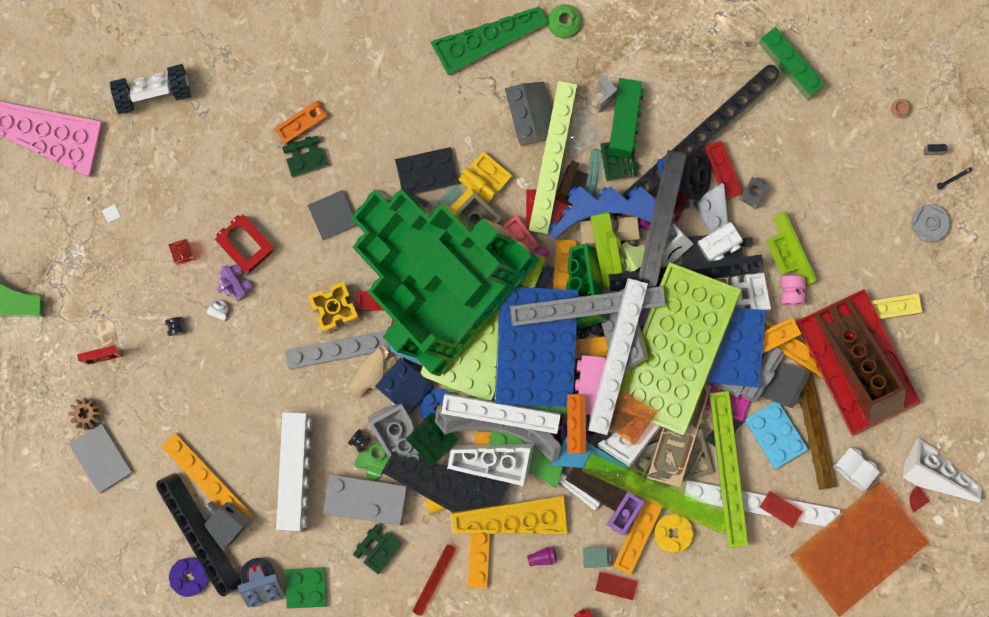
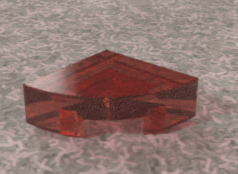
(917, 499)

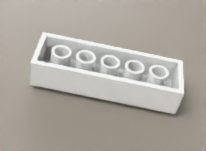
(293, 471)

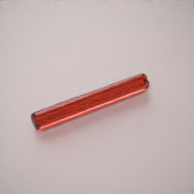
(434, 580)

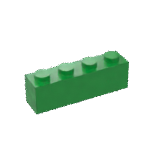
(791, 63)
(625, 118)

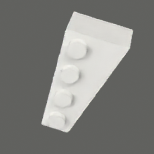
(493, 461)

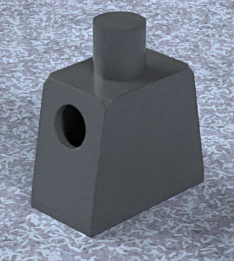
(225, 523)

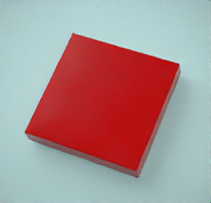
(100, 355)

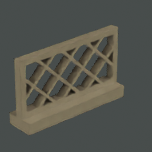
(650, 451)

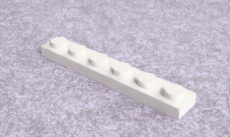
(500, 413)

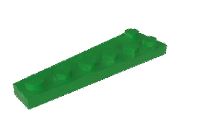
(476, 43)

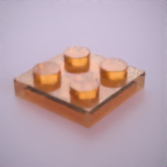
(630, 417)

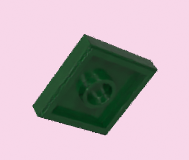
(430, 440)

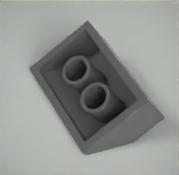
(529, 111)

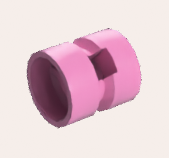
(793, 290)

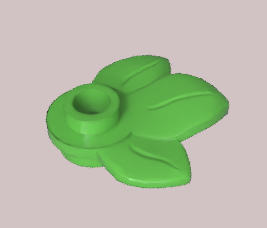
(372, 464)

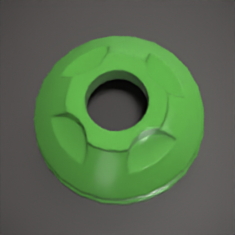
(562, 30)

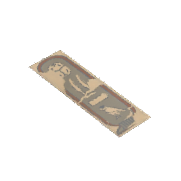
(675, 449)

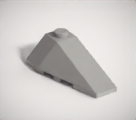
(392, 428)

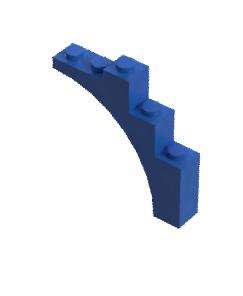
(584, 205)

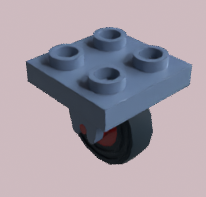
(259, 583)

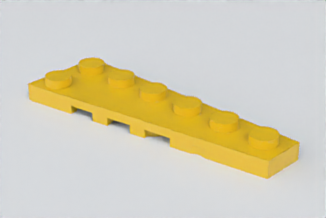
(526, 517)

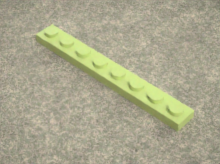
(552, 157)

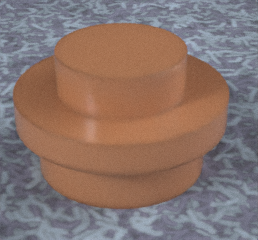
(900, 108)

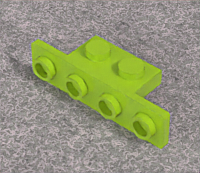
(606, 247)
(788, 250)

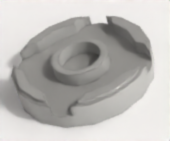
(930, 223)

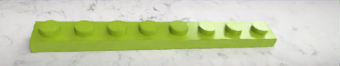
(728, 469)

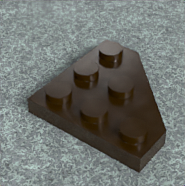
(596, 488)

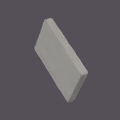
(100, 458)

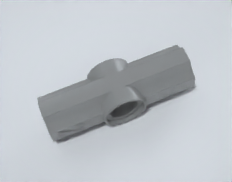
(768, 365)

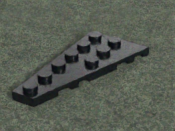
(445, 486)

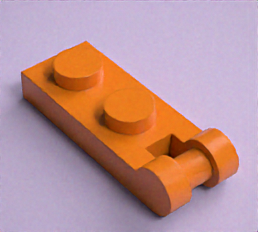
(301, 122)

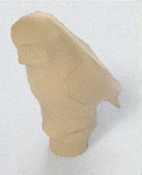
(372, 370)

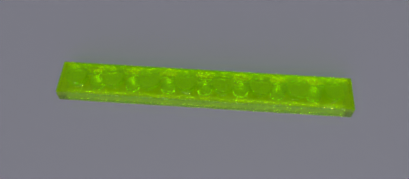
(654, 492)

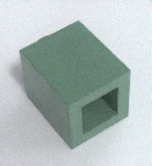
(596, 557)

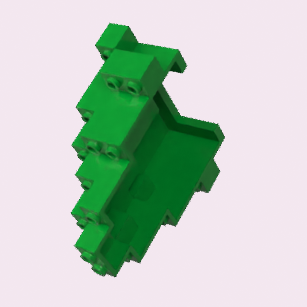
(436, 273)

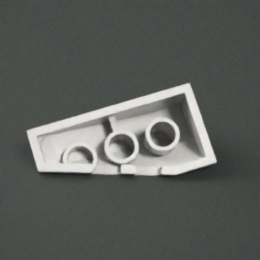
(932, 472)

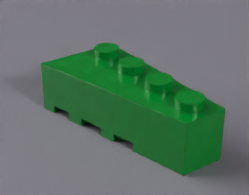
(586, 278)

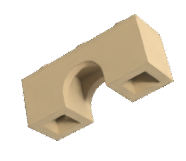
(627, 231)

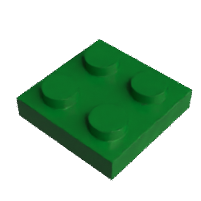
(305, 588)

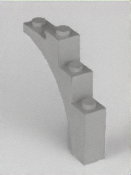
(542, 440)

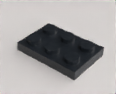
(427, 171)

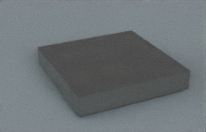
(332, 215)
(786, 385)

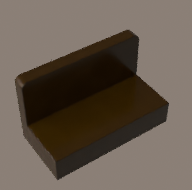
(571, 179)

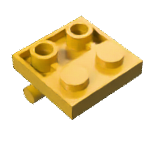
(485, 177)

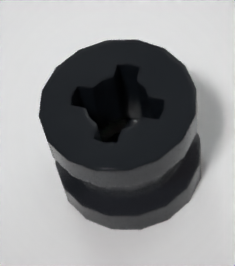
(175, 326)
(359, 440)

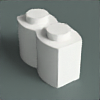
(856, 469)

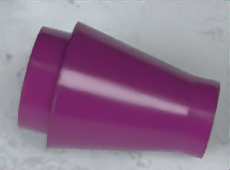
(545, 556)

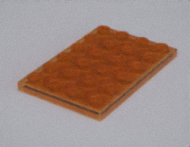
(859, 549)

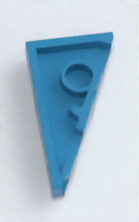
(578, 459)

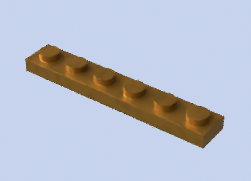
(816, 435)

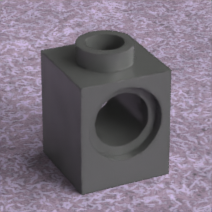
(750, 199)

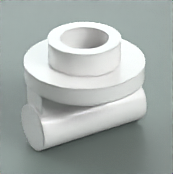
(218, 309)

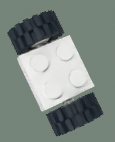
(150, 87)

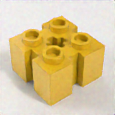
(338, 296)

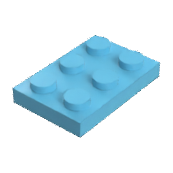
(775, 435)

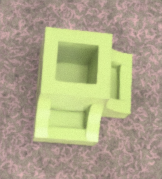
(632, 257)

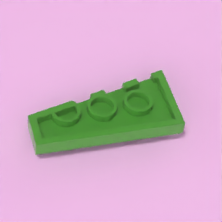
(540, 464)

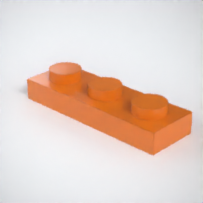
(576, 423)

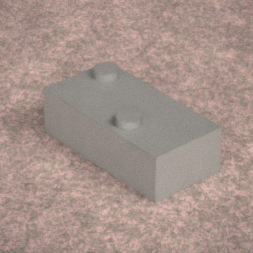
(365, 500)

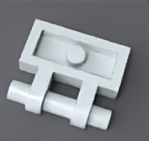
(756, 292)

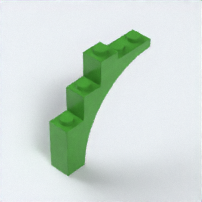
(19, 304)

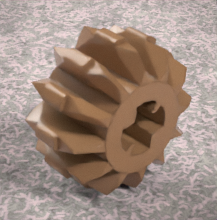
(78, 412)

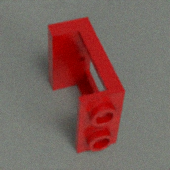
(265, 251)

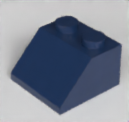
(404, 385)

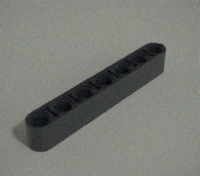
(200, 540)

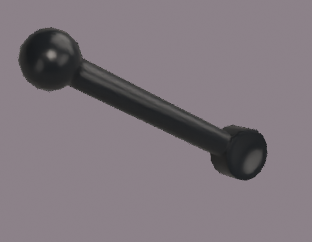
(940, 186)

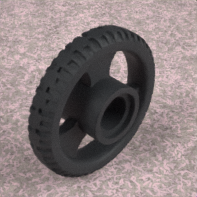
(696, 175)

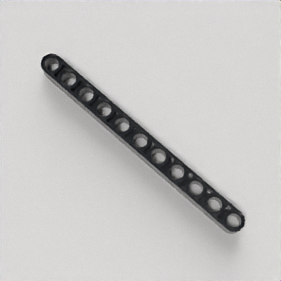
(718, 116)

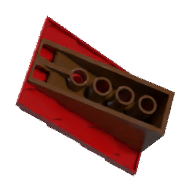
(858, 362)

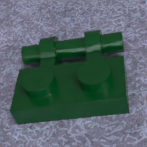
(305, 162)
(614, 166)
(382, 551)

